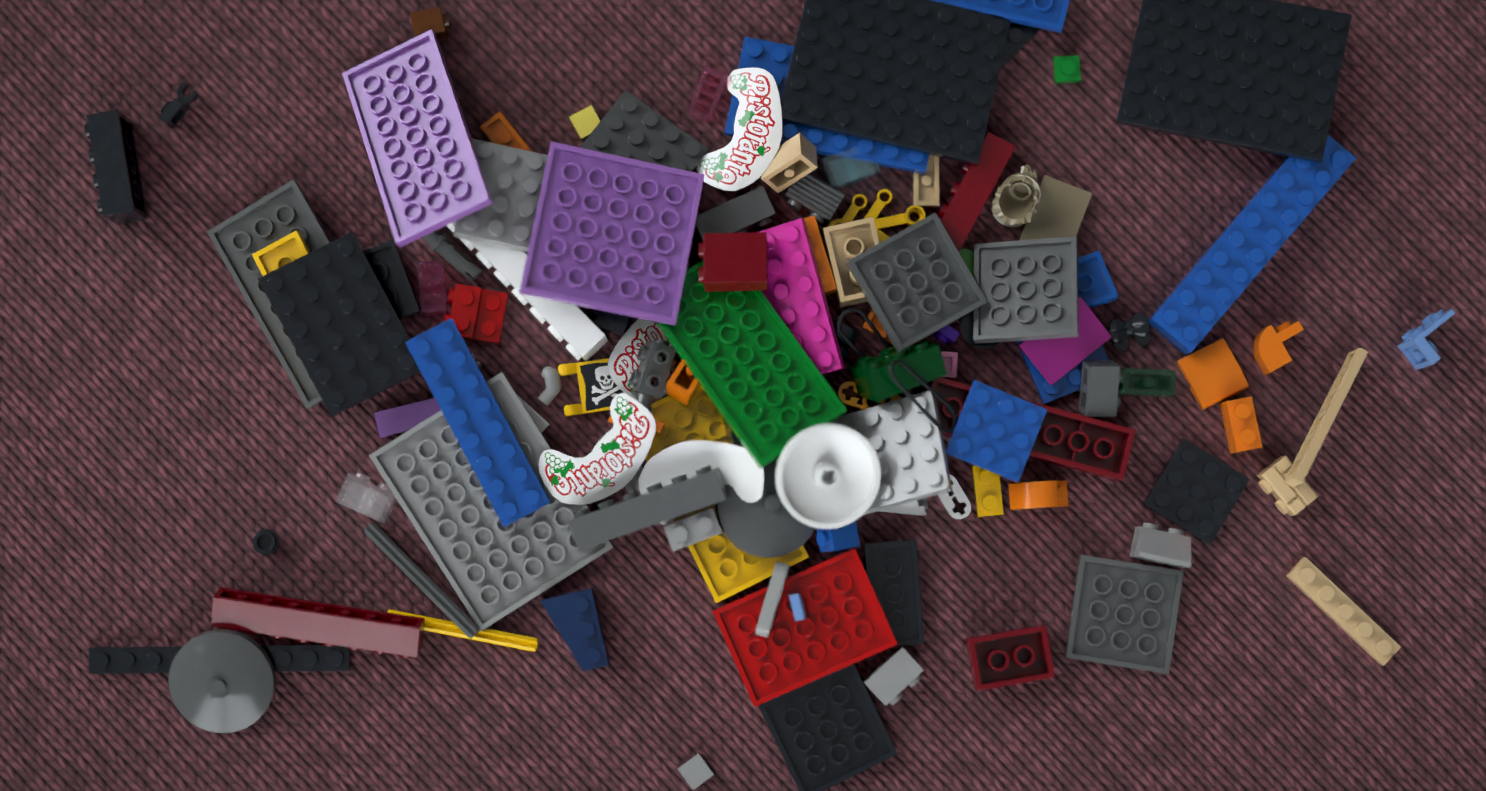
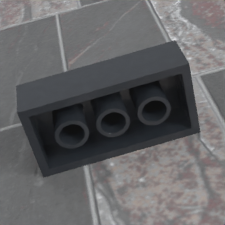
(116, 167)

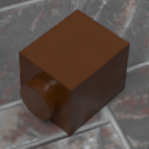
(431, 19)

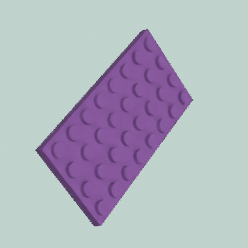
(416, 138)

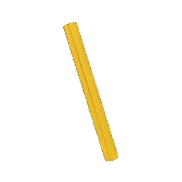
(487, 635)

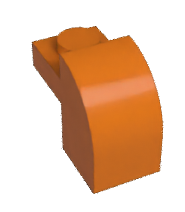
(1268, 346)
(1038, 495)

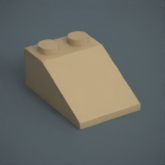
(843, 244)

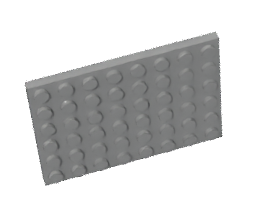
(485, 563)

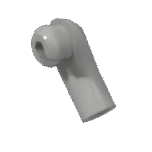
(552, 383)

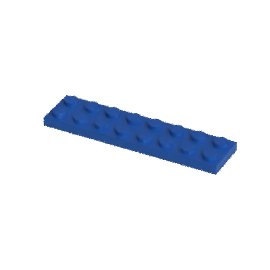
(477, 422)

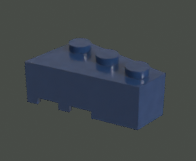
(580, 627)

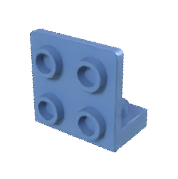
(1416, 348)

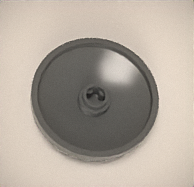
(764, 526)
(222, 681)

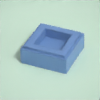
(798, 607)

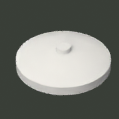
(827, 476)

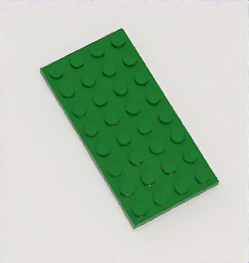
(750, 367)

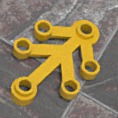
(877, 207)

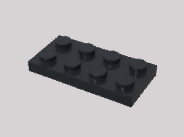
(896, 582)

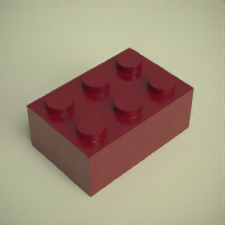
(1010, 657)

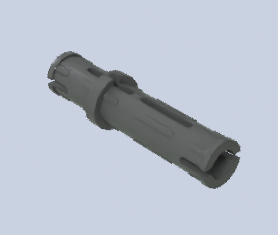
(459, 261)

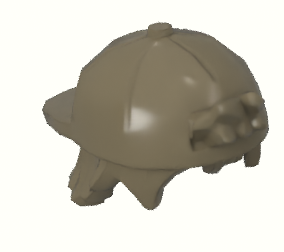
(1017, 198)

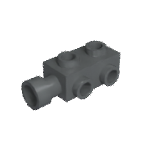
(652, 367)

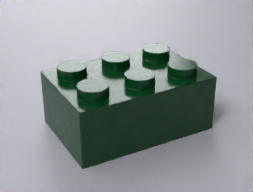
(873, 374)

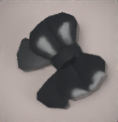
(1137, 326)

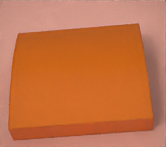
(1213, 374)

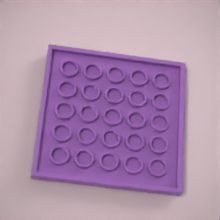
(612, 233)

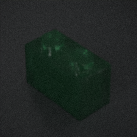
(1147, 383)

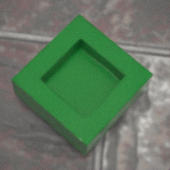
(1066, 69)

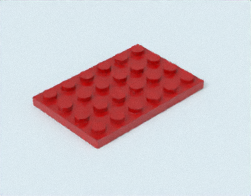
(839, 629)

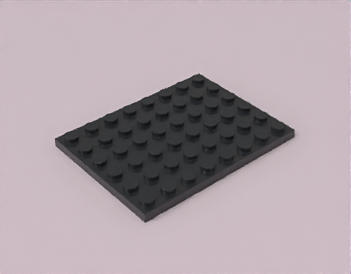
(897, 73)
(1236, 73)

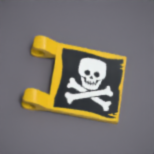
(595, 386)

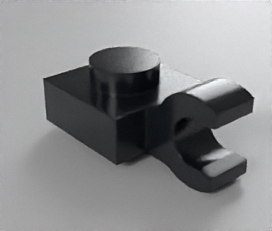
(174, 111)

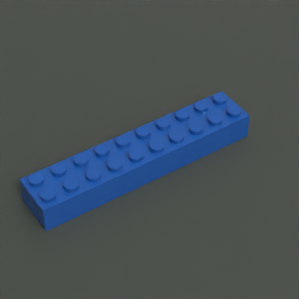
(1247, 246)

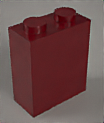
(734, 262)

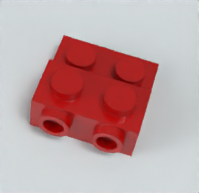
(478, 312)

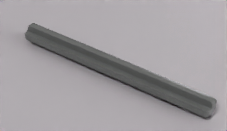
(421, 580)

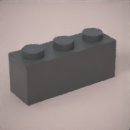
(737, 214)

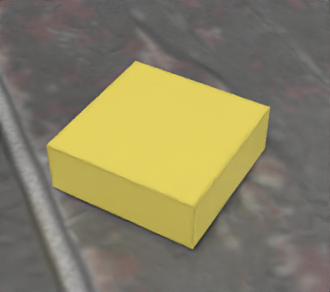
(585, 122)

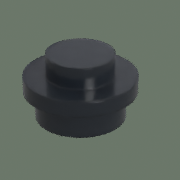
(266, 542)

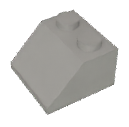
(1160, 546)

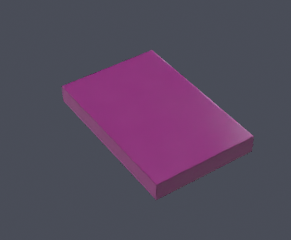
(1059, 355)

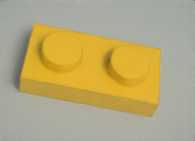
(987, 492)

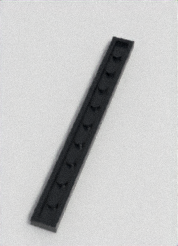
(159, 659)

